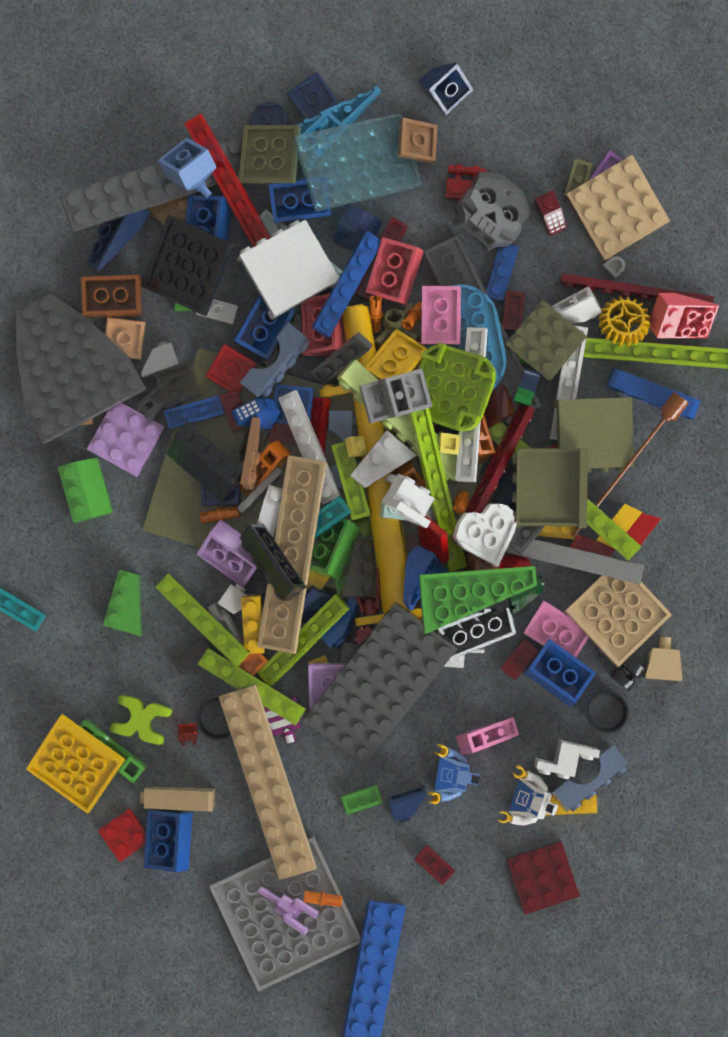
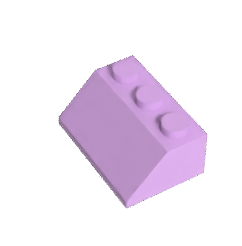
(226, 554)

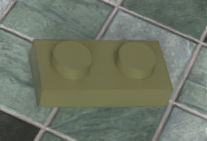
(578, 175)

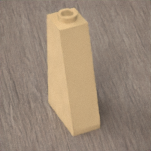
(178, 798)

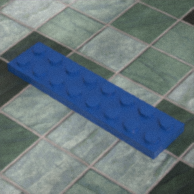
(373, 969)

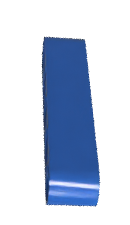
(648, 391)

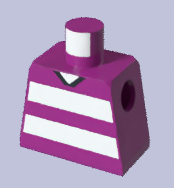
(282, 726)

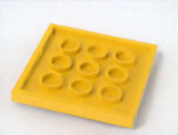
(75, 763)

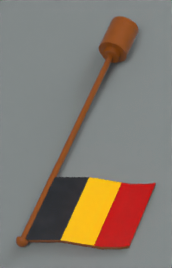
(632, 521)

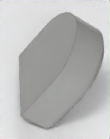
(614, 266)

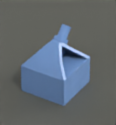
(188, 166)

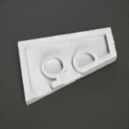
(381, 460)

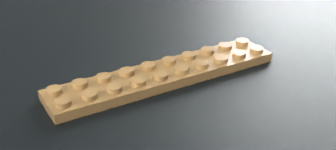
(296, 539)
(267, 782)

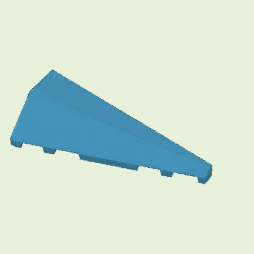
(340, 114)

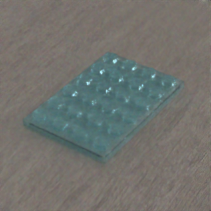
(355, 162)

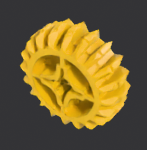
(631, 313)

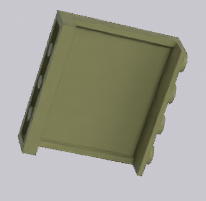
(601, 427)
(550, 487)

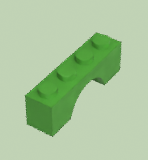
(132, 766)

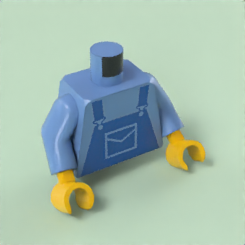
(451, 775)

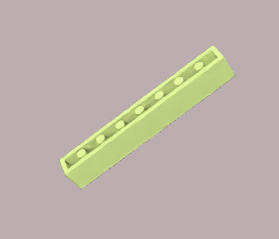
(356, 375)

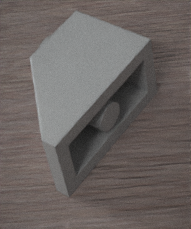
(160, 358)

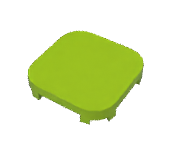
(457, 386)

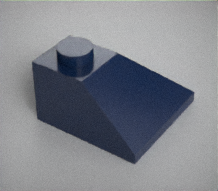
(446, 86)
(353, 225)
(406, 804)

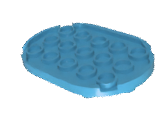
(480, 312)

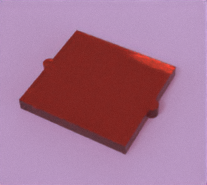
(498, 406)

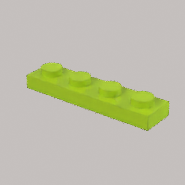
(353, 490)

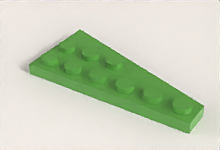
(460, 594)

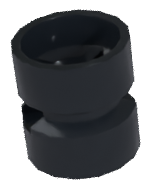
(633, 668)

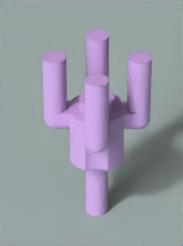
(289, 909)

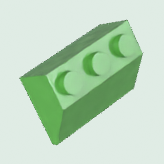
(85, 489)
(332, 562)

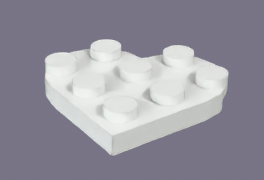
(486, 533)

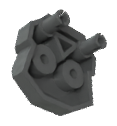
(486, 218)

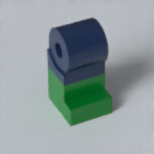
(526, 387)

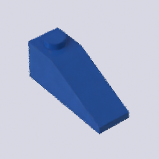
(418, 563)
(337, 634)

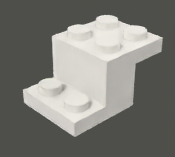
(408, 499)
(566, 759)

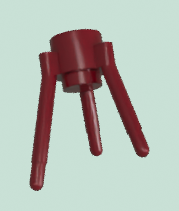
(370, 605)

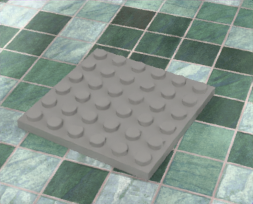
(266, 942)

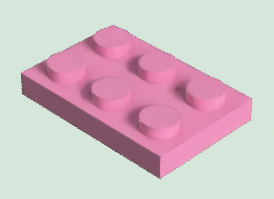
(441, 315)
(555, 625)

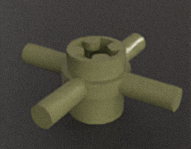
(392, 321)

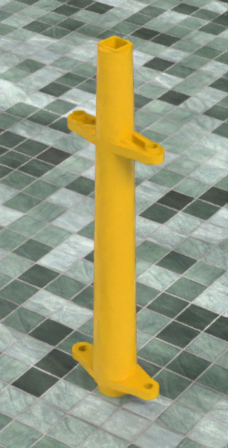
(386, 532)

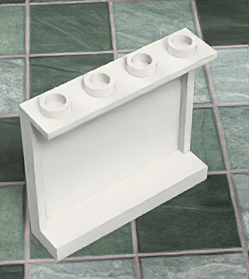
(288, 268)

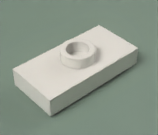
(222, 311)

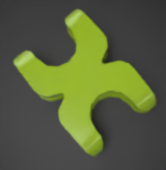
(140, 719)

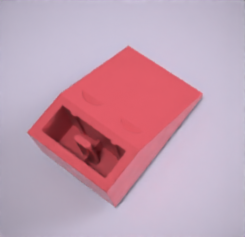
(682, 316)

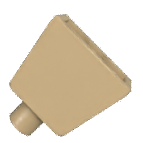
(663, 662)

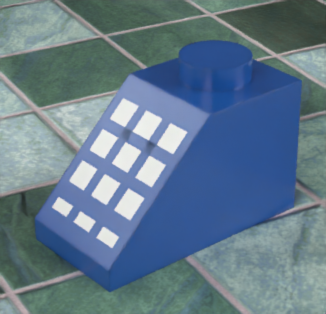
(260, 408)

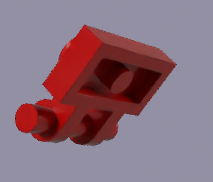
(456, 187)

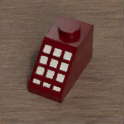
(550, 213)

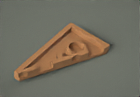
(251, 457)

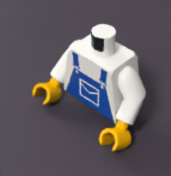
(530, 800)

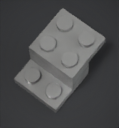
(395, 396)

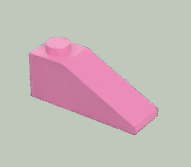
(487, 736)

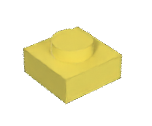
(448, 443)
(356, 446)

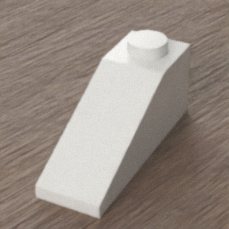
(579, 306)
(270, 509)

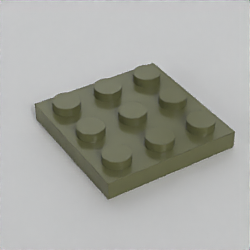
(269, 154)
(546, 340)

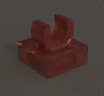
(187, 732)

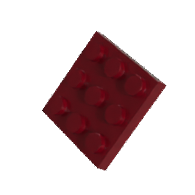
(543, 877)

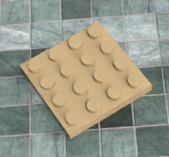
(617, 207)
(617, 616)

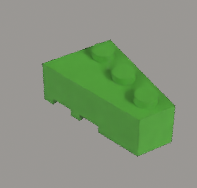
(125, 604)

